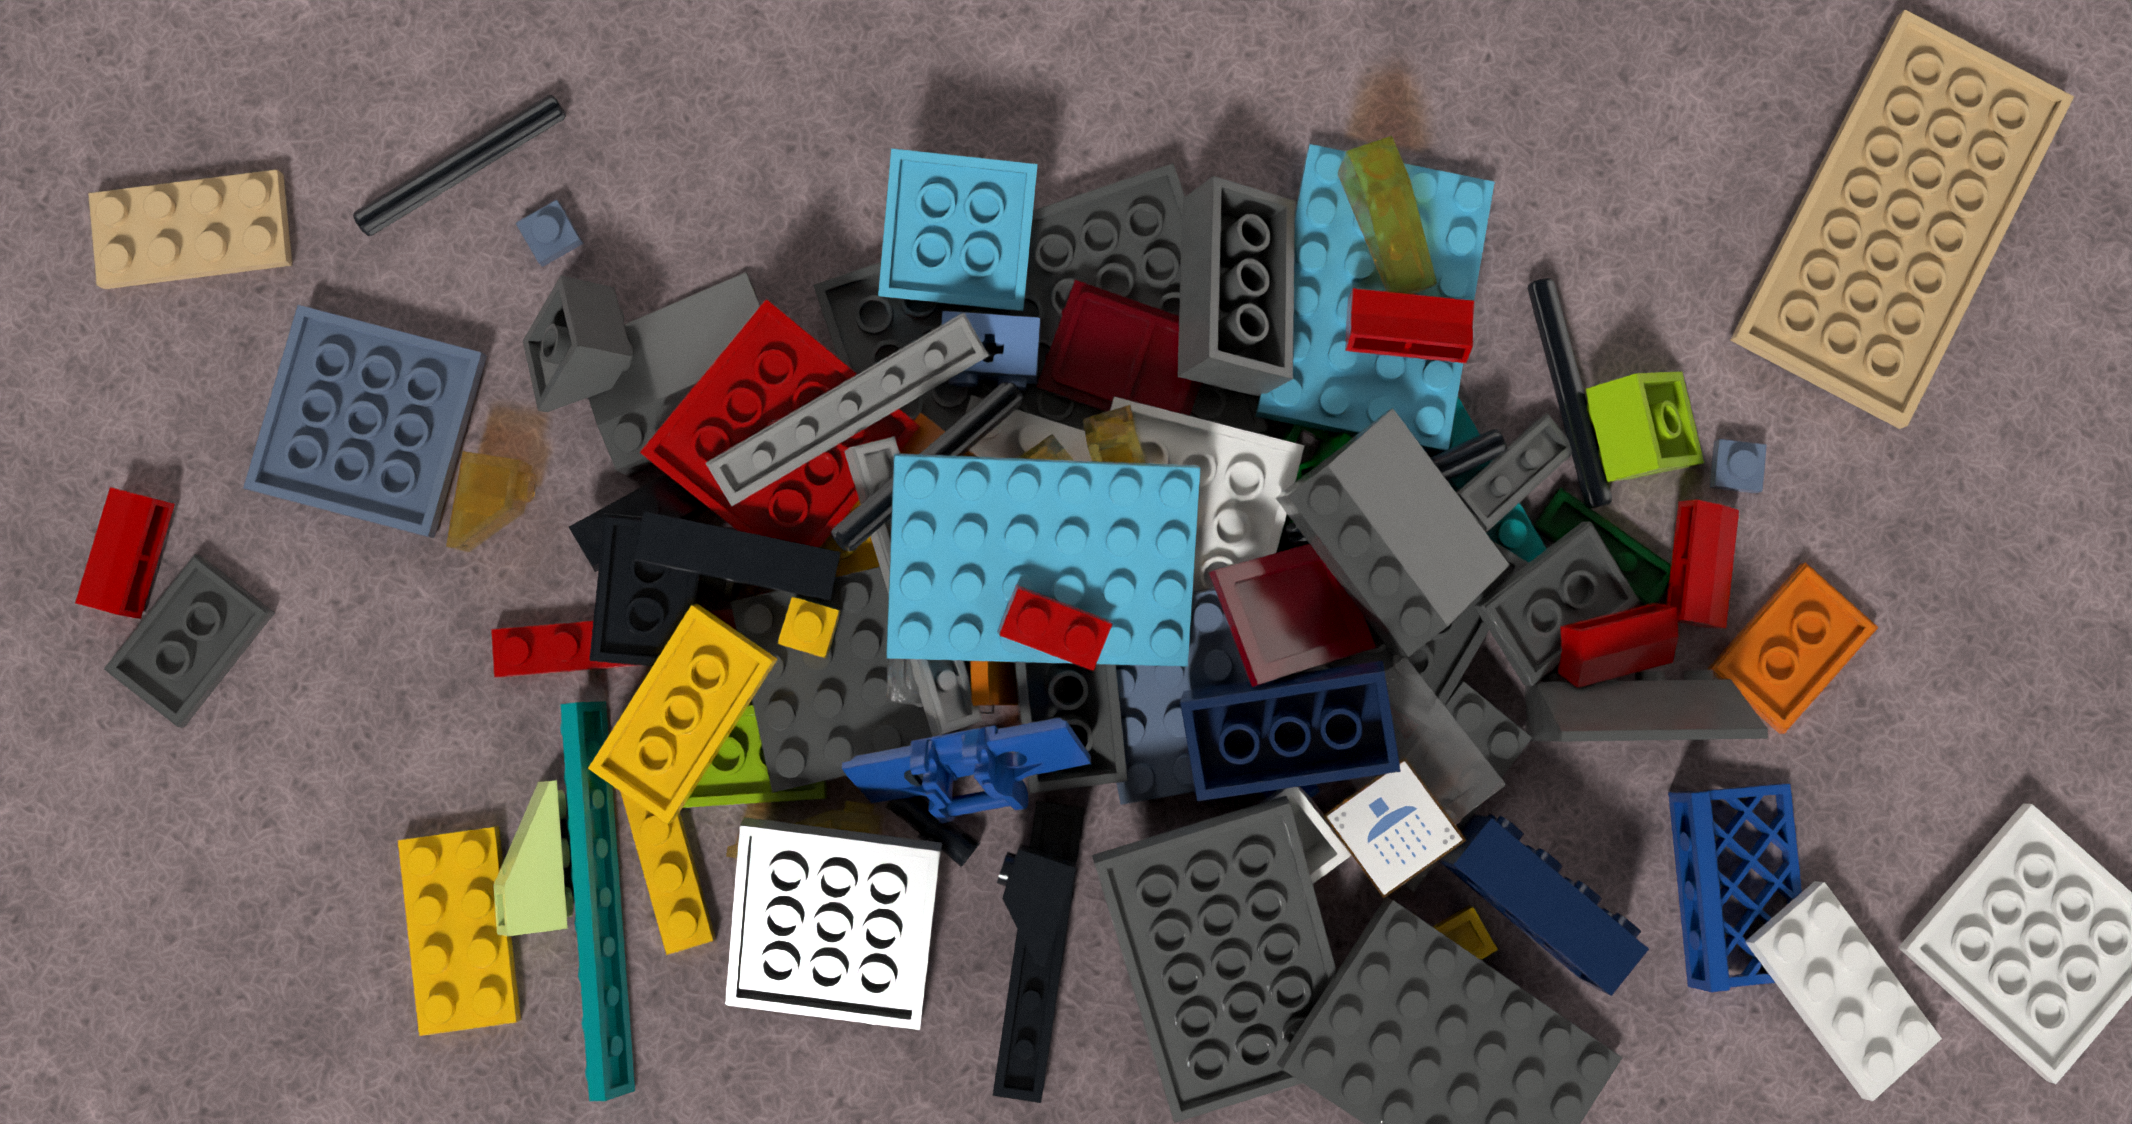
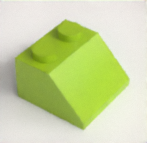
(1643, 425)

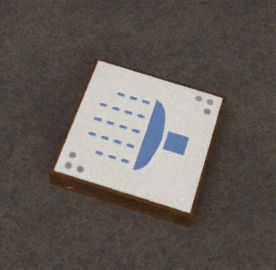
(1394, 827)

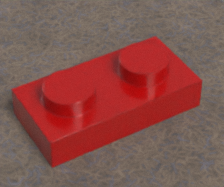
(1054, 627)

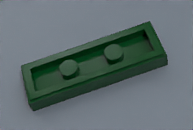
(1641, 567)

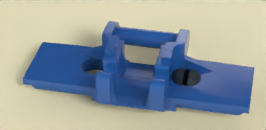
(985, 752)

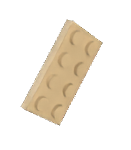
(190, 229)

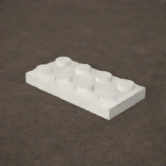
(1843, 990)

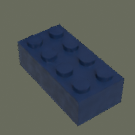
(1290, 731)
(1544, 905)

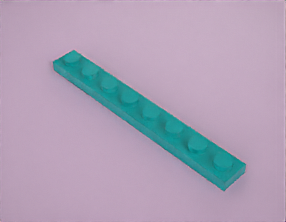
(597, 905)

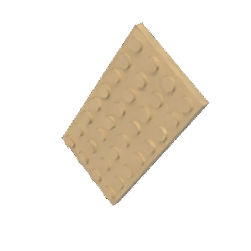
(1902, 219)

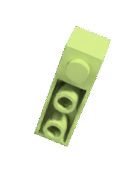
(531, 880)

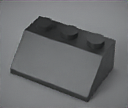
(1089, 706)

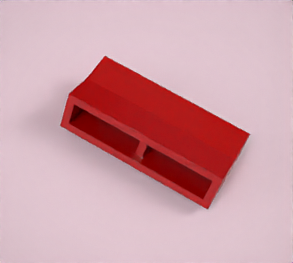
(1409, 325)
(125, 553)
(1703, 563)
(1618, 644)

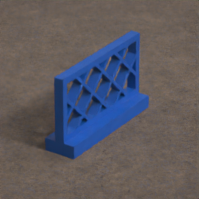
(1701, 880)

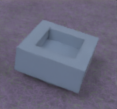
(549, 233)
(1738, 466)

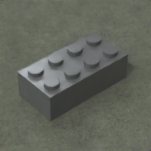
(1236, 287)

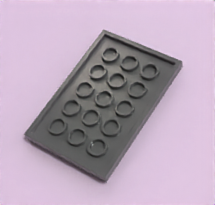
(1219, 950)
(1441, 1037)

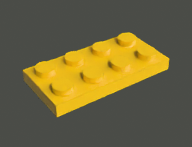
(682, 713)
(457, 958)

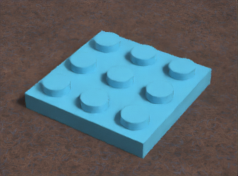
(957, 229)

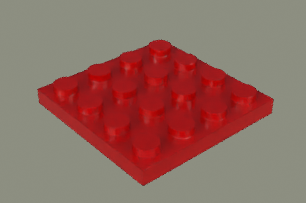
(751, 384)

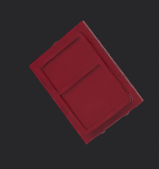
(1117, 350)
(1289, 614)

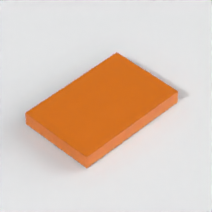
(1793, 647)

